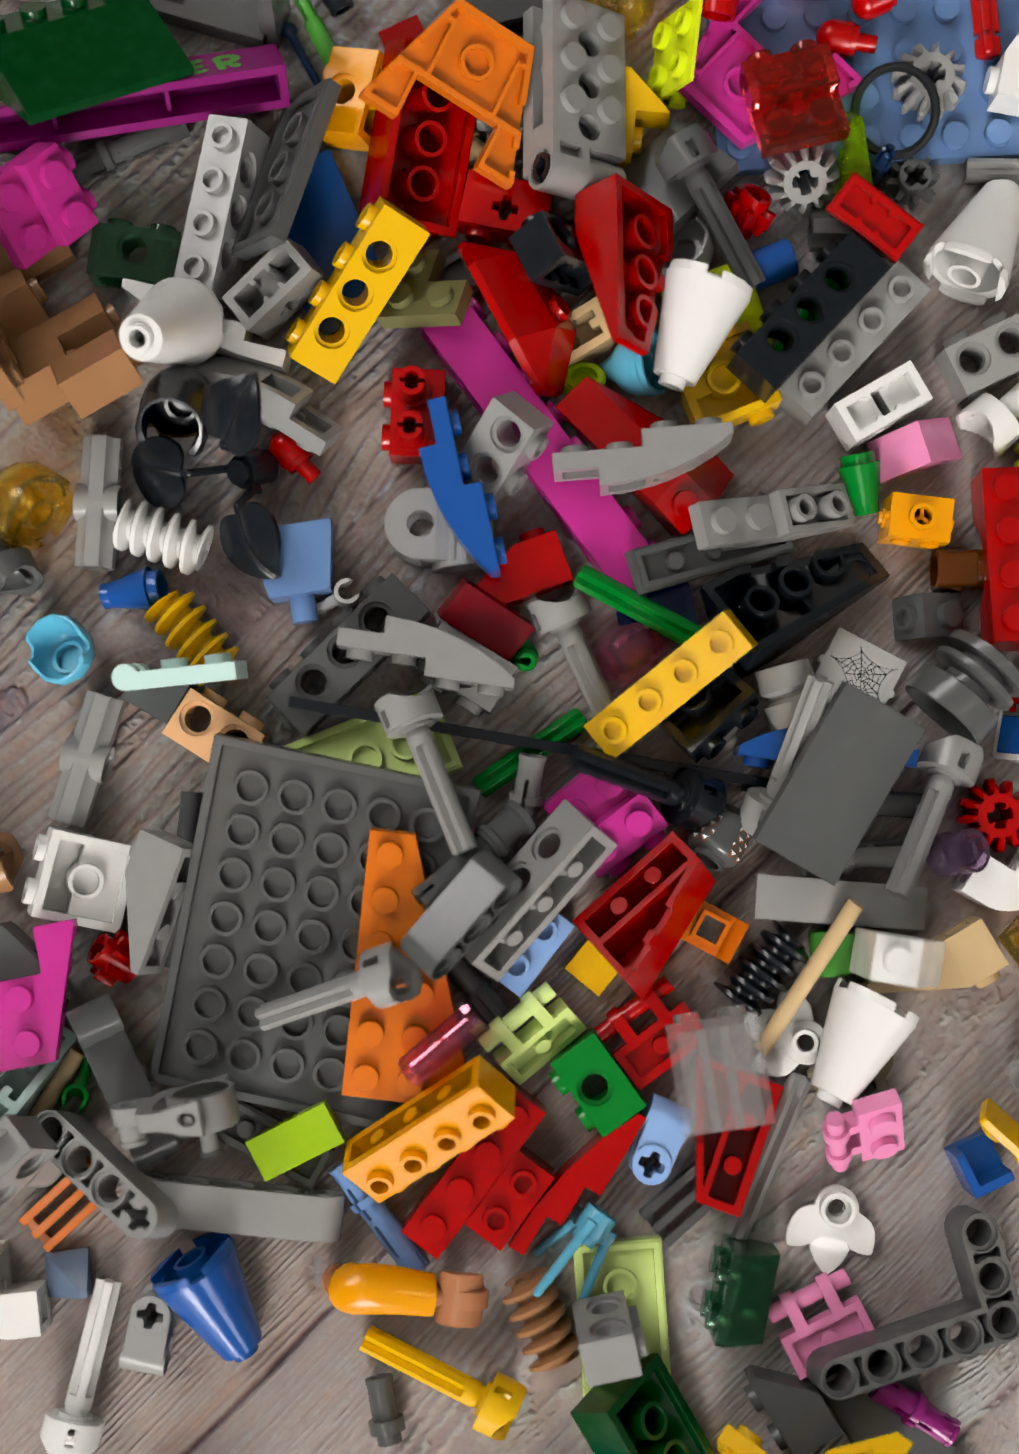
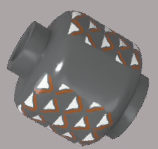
(720, 841)

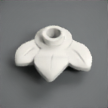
(786, 1053)
(831, 1234)

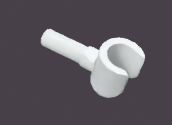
(335, 600)

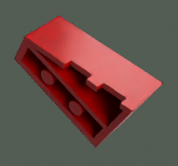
(647, 912)
(728, 1163)

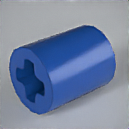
(776, 262)

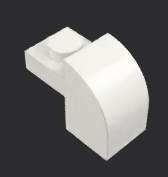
(994, 886)
(23, 1305)

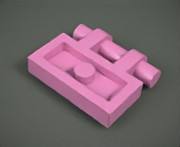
(870, 1130)
(834, 1324)

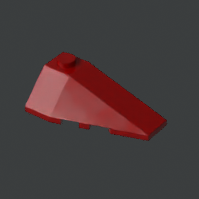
(624, 246)
(608, 417)

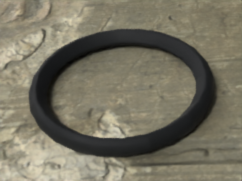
(933, 95)

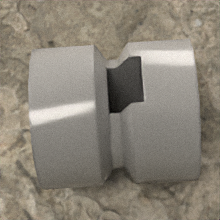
(782, 688)

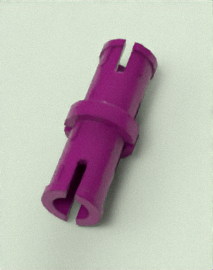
(917, 1412)

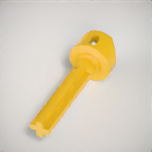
(494, 1403)

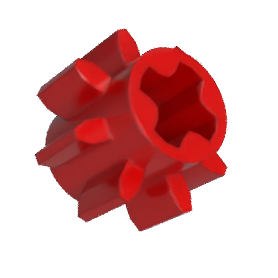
(750, 209)
(111, 959)

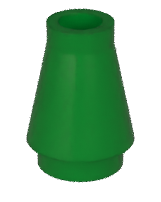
(862, 481)

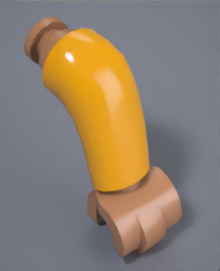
(398, 1290)

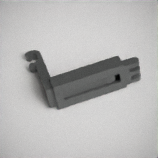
(235, 21)

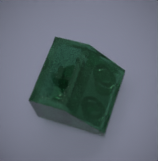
(740, 1291)

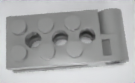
(574, 97)

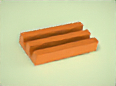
(40, 1231)

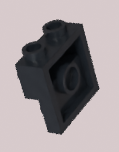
(710, 715)

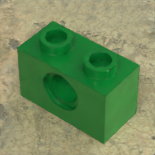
(615, 1103)

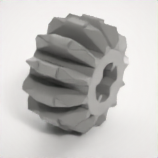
(941, 72)
(806, 190)

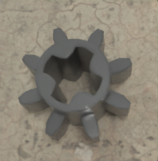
(917, 170)

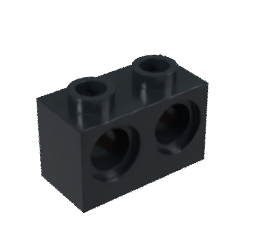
(551, 253)

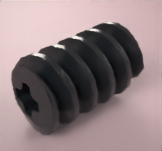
(764, 969)

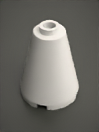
(979, 246)
(695, 320)
(174, 324)
(857, 1041)

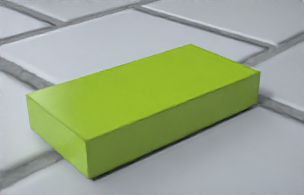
(295, 1140)

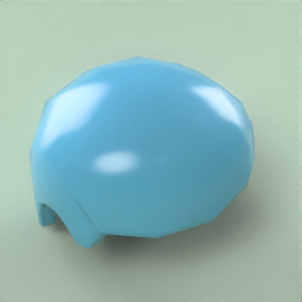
(60, 649)

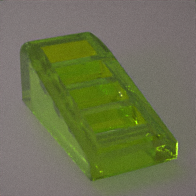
(853, 152)

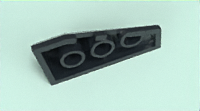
(791, 597)

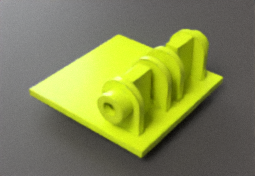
(675, 53)

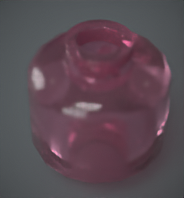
(627, 652)

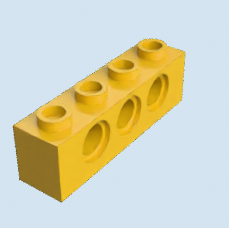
(331, 353)
(670, 684)

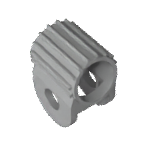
(435, 550)

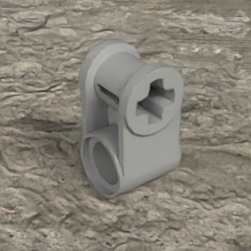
(148, 1335)

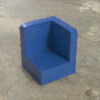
(978, 1164)

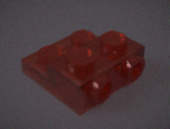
(793, 98)

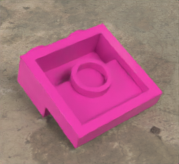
(42, 203)
(619, 813)

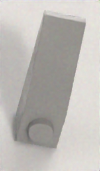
(154, 896)

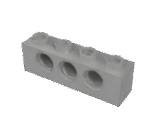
(220, 194)
(851, 343)
(552, 871)

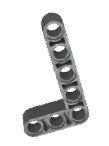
(933, 1325)

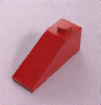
(531, 570)

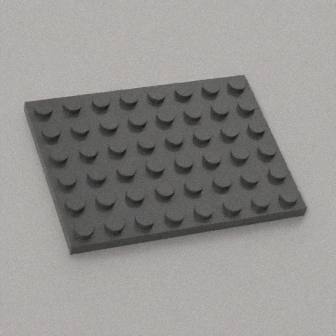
(278, 912)

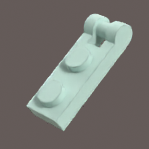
(177, 672)

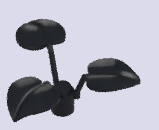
(234, 415)

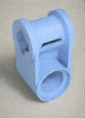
(658, 1134)

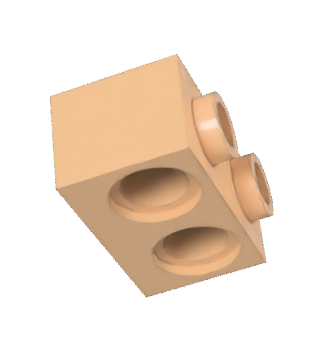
(222, 721)

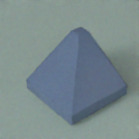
(69, 1273)

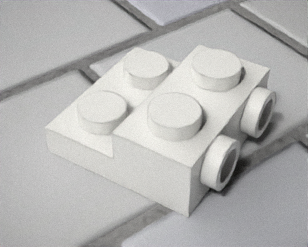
(78, 879)

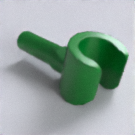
(78, 1088)

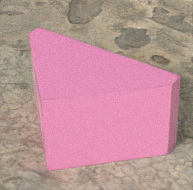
(915, 448)

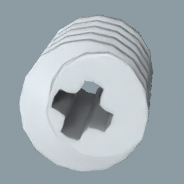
(162, 538)

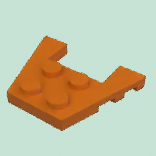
(473, 66)

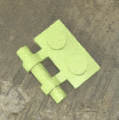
(538, 1040)

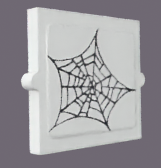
(860, 665)

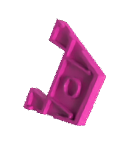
(717, 72)
(36, 1004)

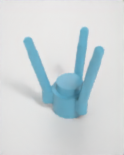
(591, 1227)

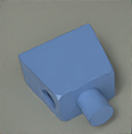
(305, 568)

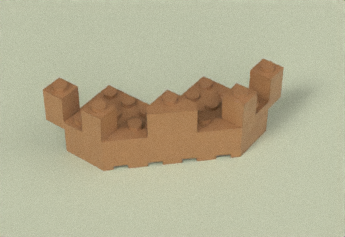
(61, 356)

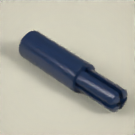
(882, 163)

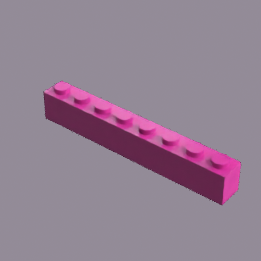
(484, 370)

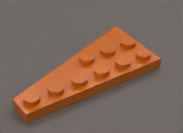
(384, 1035)

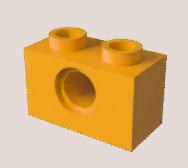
(353, 118)

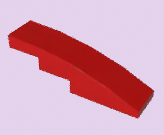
(589, 1168)

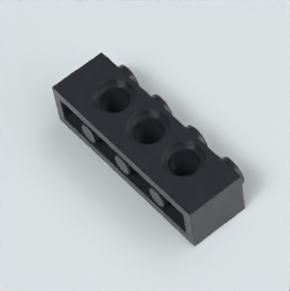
(856, 272)

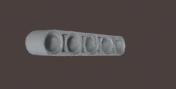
(253, 1207)

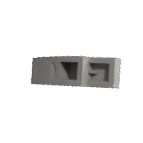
(282, 403)
(664, 455)
(770, 517)
(447, 657)

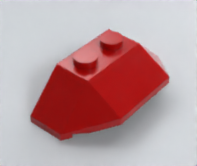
(528, 314)

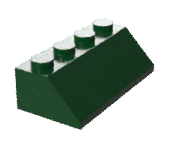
(640, 1415)

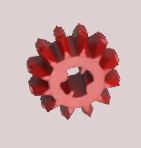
(1001, 830)

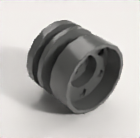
(971, 679)

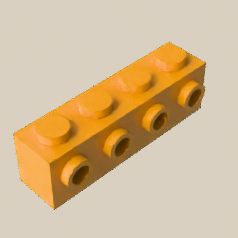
(429, 1129)

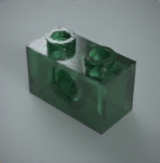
(115, 240)

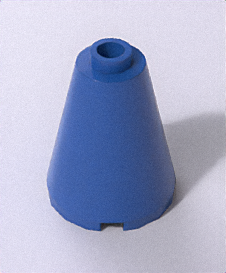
(211, 1295)

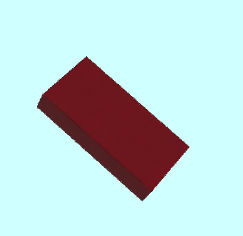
(485, 619)

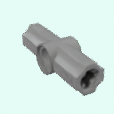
(98, 502)
(86, 759)

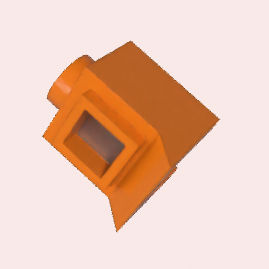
(715, 932)

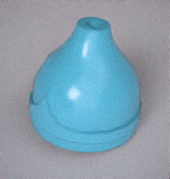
(632, 371)

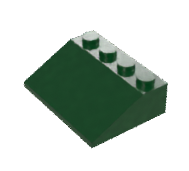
(83, 54)

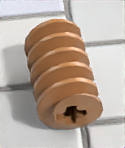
(542, 1320)

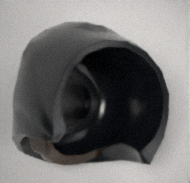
(174, 406)

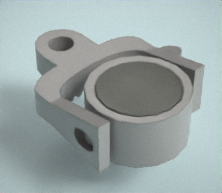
(183, 1111)

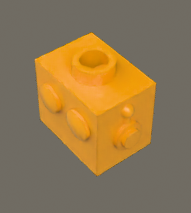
(901, 527)

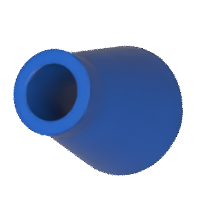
(134, 590)

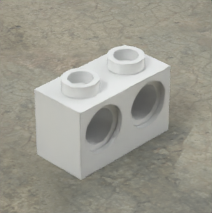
(878, 406)

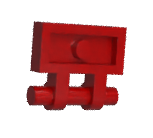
(646, 1053)

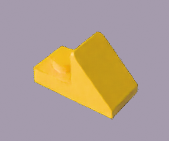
(642, 111)

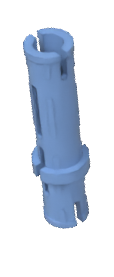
(382, 1223)

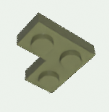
(425, 300)

